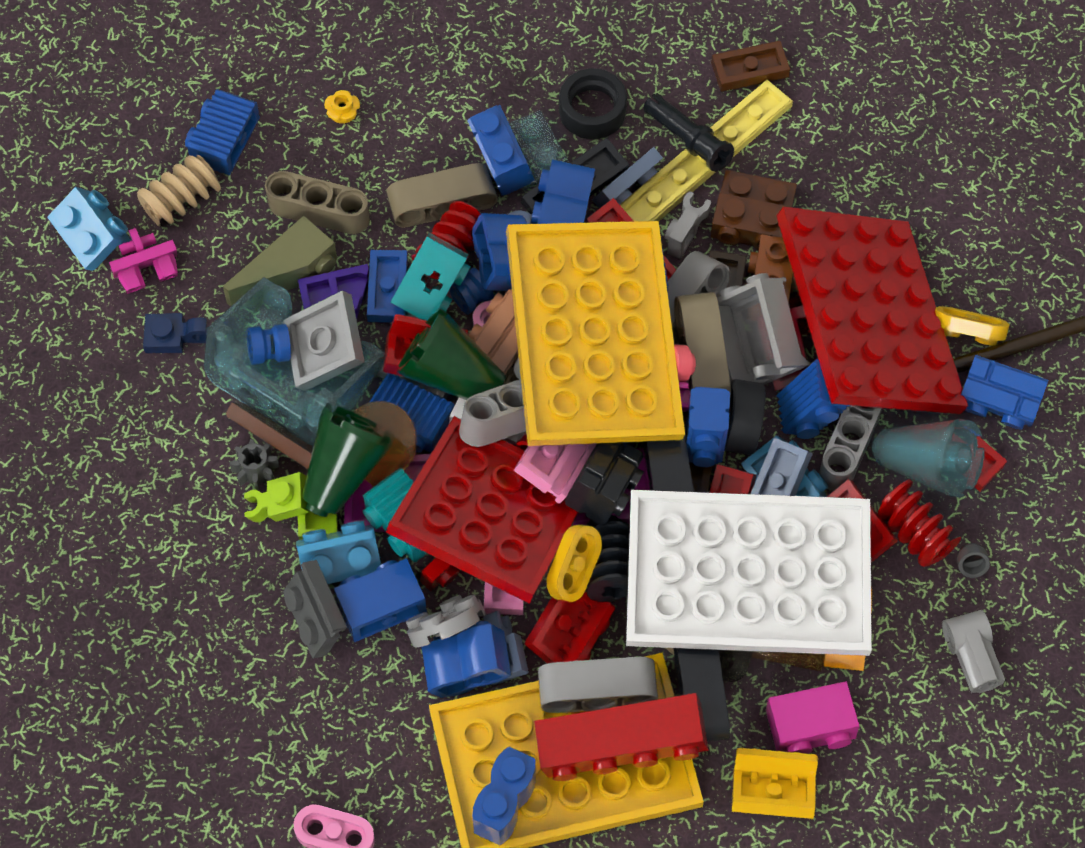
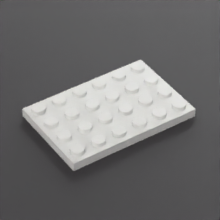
(749, 572)

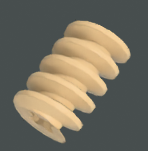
(178, 189)

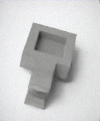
(682, 231)

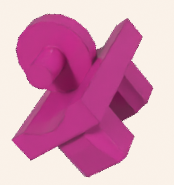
(160, 256)

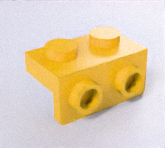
(774, 783)

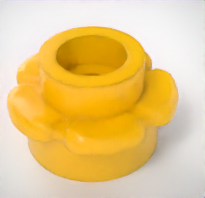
(342, 114)

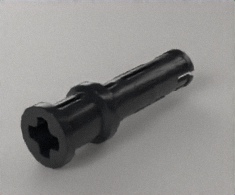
(698, 138)

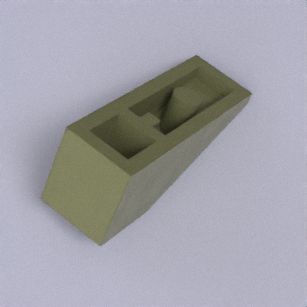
(294, 255)

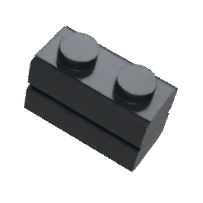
(604, 480)

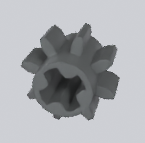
(254, 473)

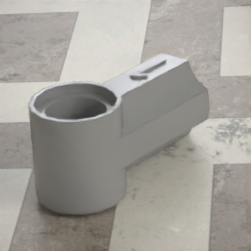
(971, 641)

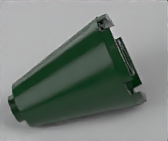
(449, 360)
(341, 458)

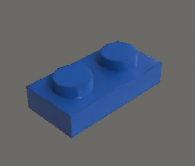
(385, 275)

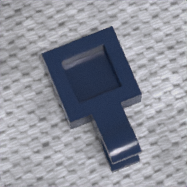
(169, 332)

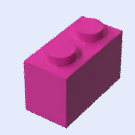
(813, 719)

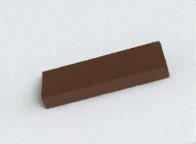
(271, 432)

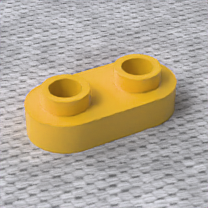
(985, 328)
(574, 563)

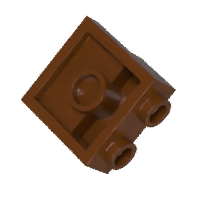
(749, 208)

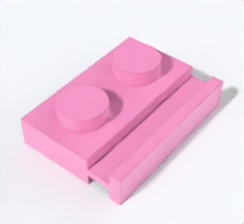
(554, 467)

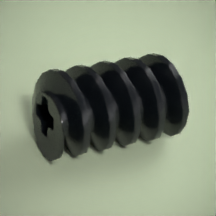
(610, 573)

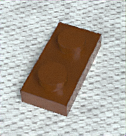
(750, 66)

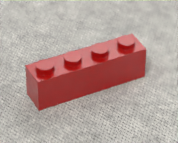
(621, 736)

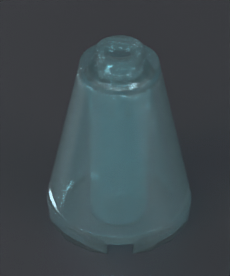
(933, 454)

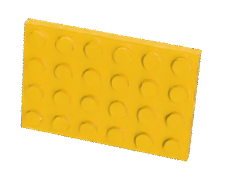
(594, 333)
(481, 726)

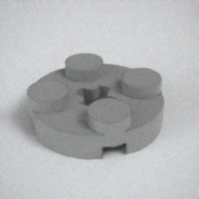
(453, 618)

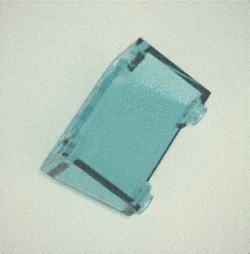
(271, 385)

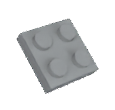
(324, 341)

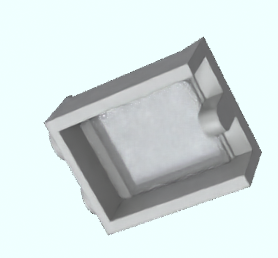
(759, 331)

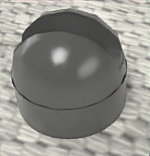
(973, 560)

